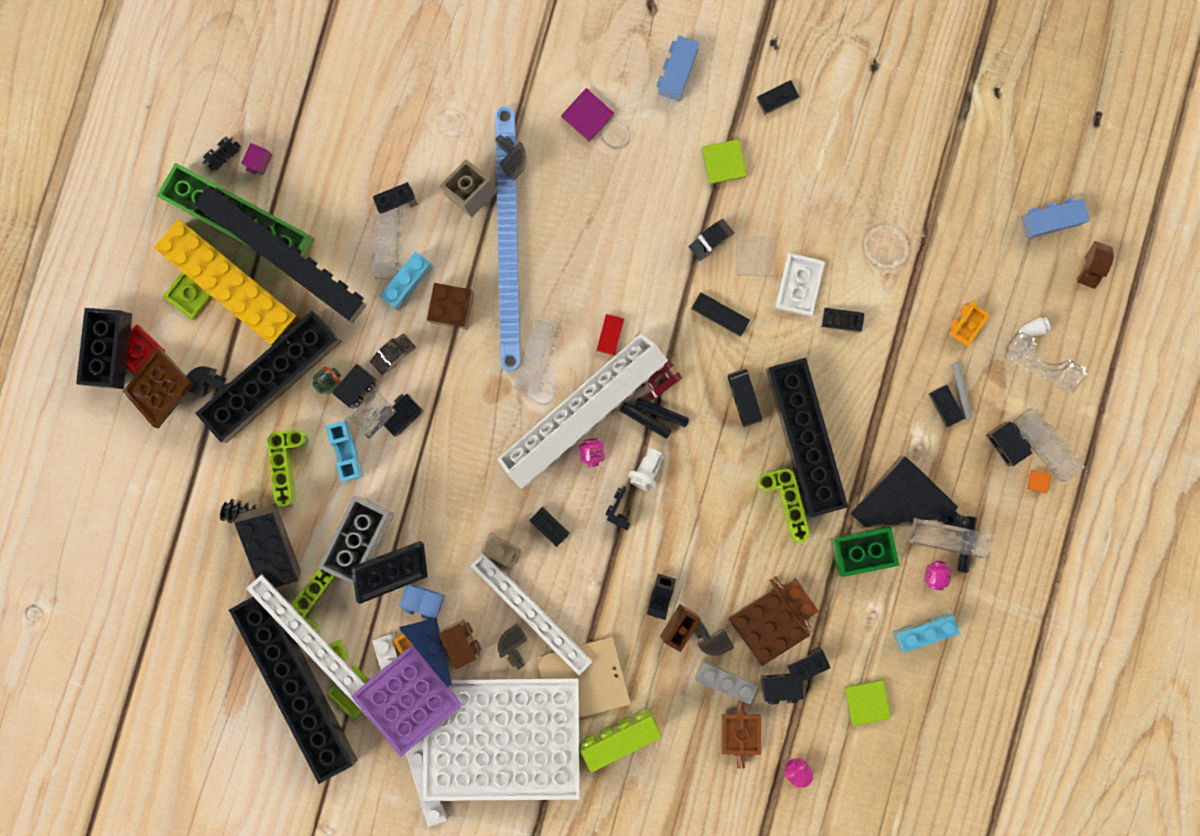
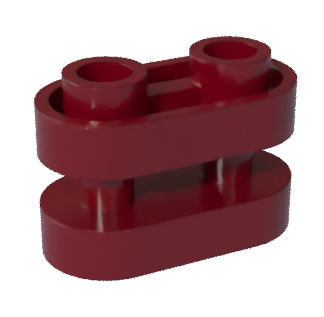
(671, 380)

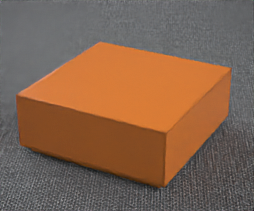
(1039, 481)

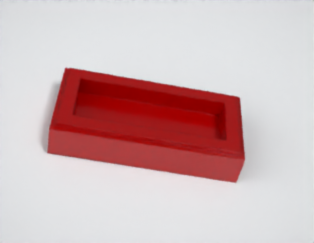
(610, 334)

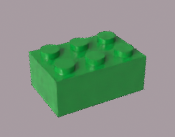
(864, 551)

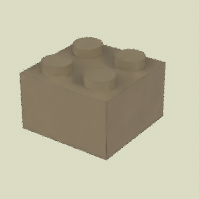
(469, 188)

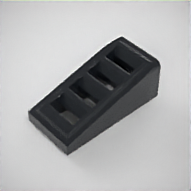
(859, 323)

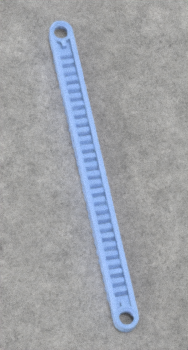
(507, 249)

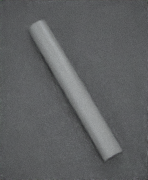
(962, 390)

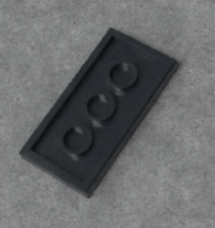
(389, 572)

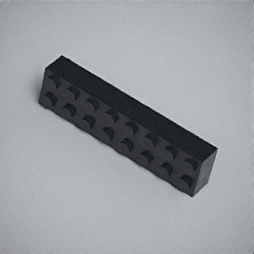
(268, 377)
(806, 437)

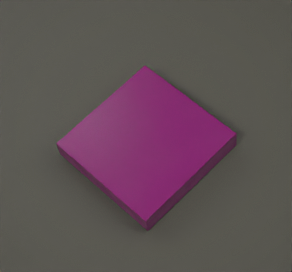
(587, 114)

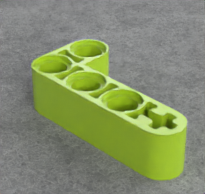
(286, 468)
(788, 506)
(313, 597)

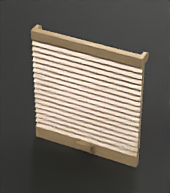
(600, 684)

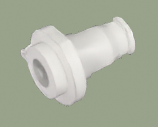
(647, 470)

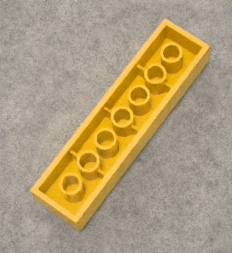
(226, 282)

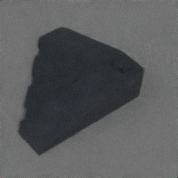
(902, 496)

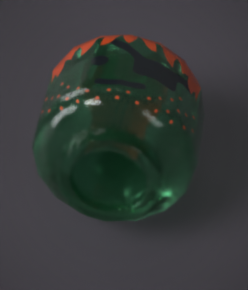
(326, 380)

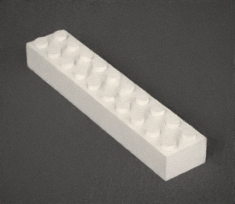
(582, 410)

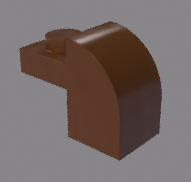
(1098, 263)

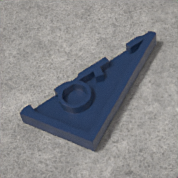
(426, 640)

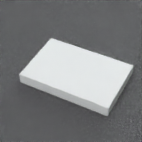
(799, 285)

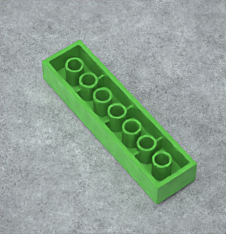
(184, 188)

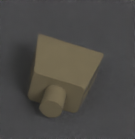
(501, 550)

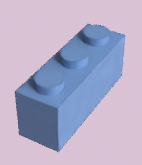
(677, 68)
(1055, 217)

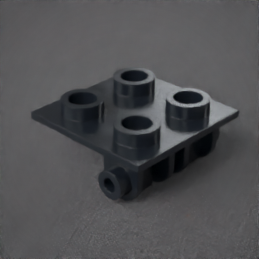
(215, 162)

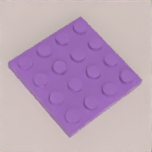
(406, 700)

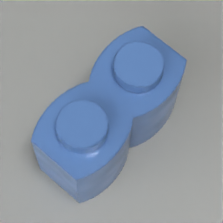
(422, 601)

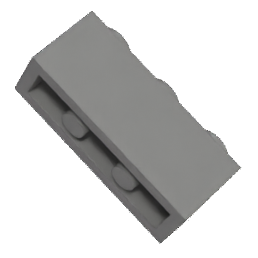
(726, 682)

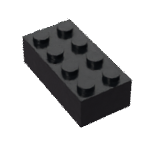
(104, 348)
(268, 545)

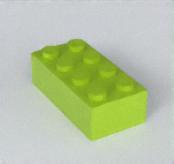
(620, 740)

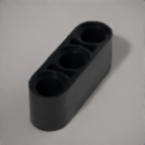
(744, 397)

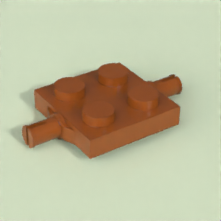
(797, 599)
(741, 734)

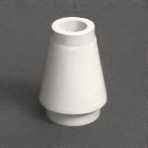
(1036, 327)

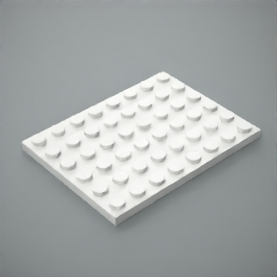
(506, 742)

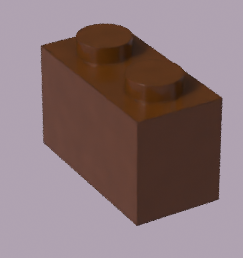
(680, 627)

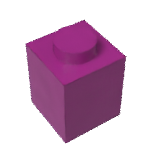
(256, 159)

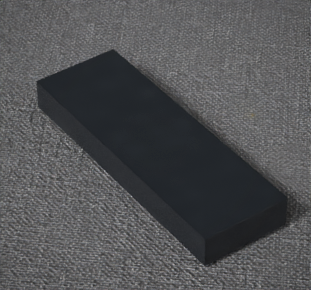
(720, 314)

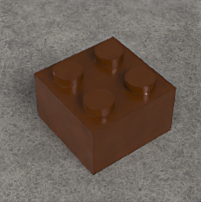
(450, 306)
(460, 643)

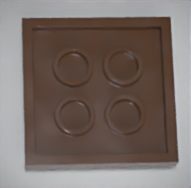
(158, 388)
(769, 626)

